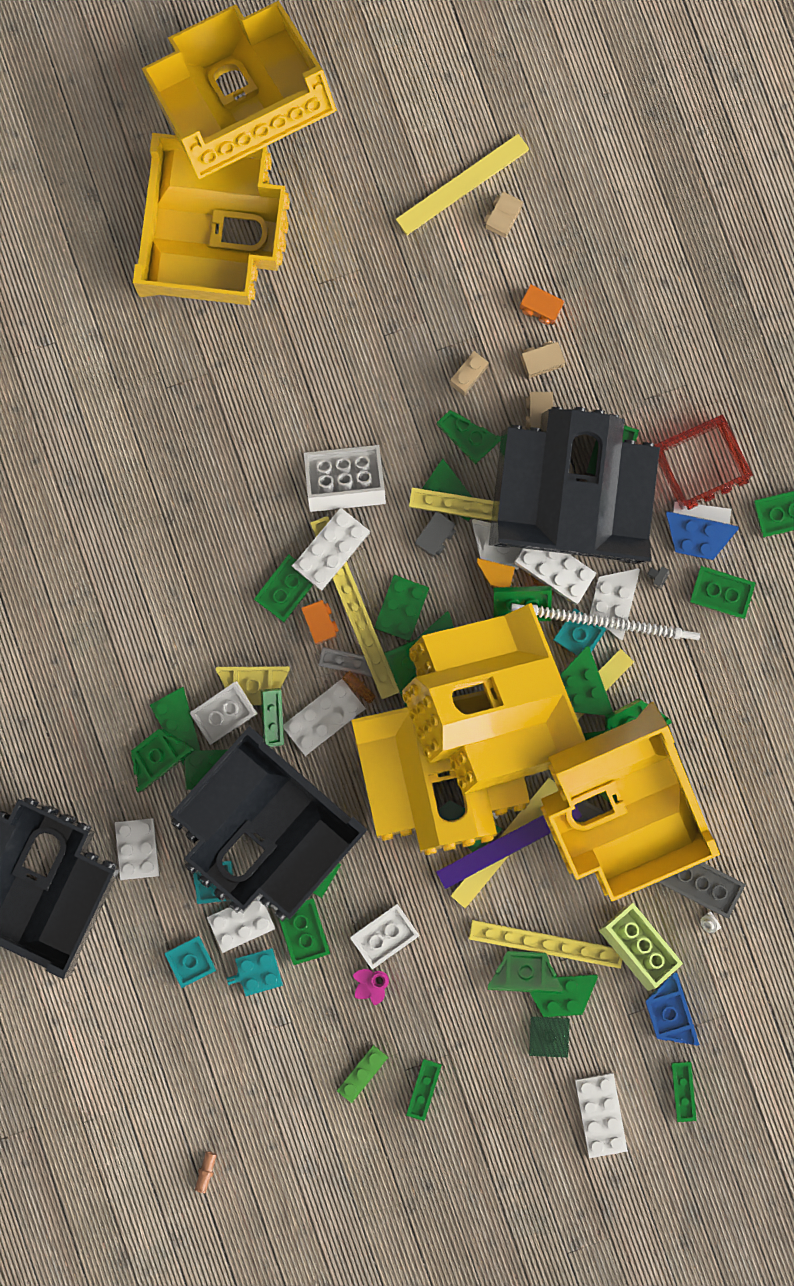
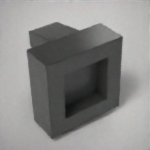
(658, 576)

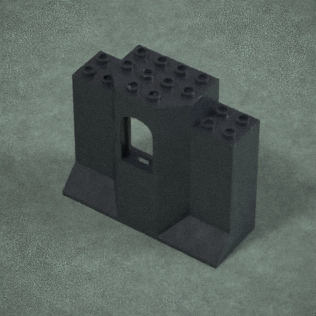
(549, 511)
(264, 795)
(51, 915)

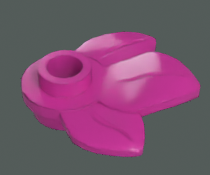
(368, 987)

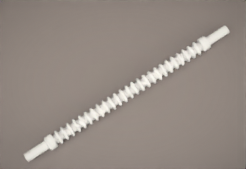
(677, 633)

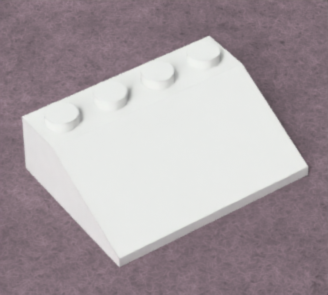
(344, 478)

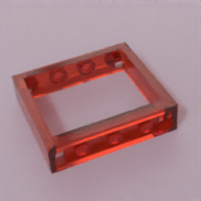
(733, 447)

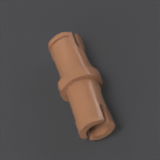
(205, 1172)

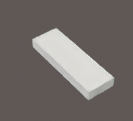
(706, 512)

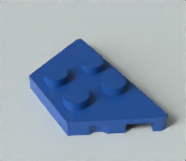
(698, 535)
(670, 1013)

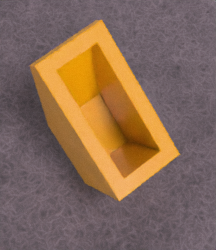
(495, 573)

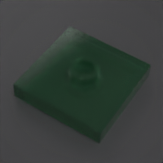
(549, 1036)

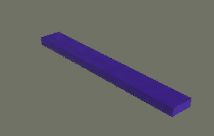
(496, 850)

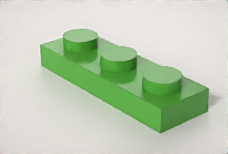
(362, 1073)

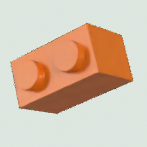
(541, 305)
(319, 621)

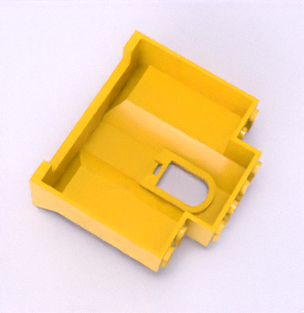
(281, 95)
(179, 237)
(524, 723)
(402, 779)
(653, 825)

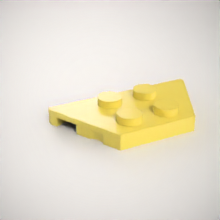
(253, 679)

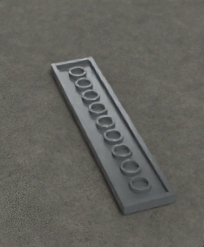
(699, 883)

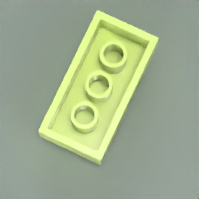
(640, 947)

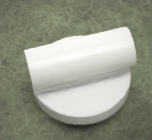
(710, 923)

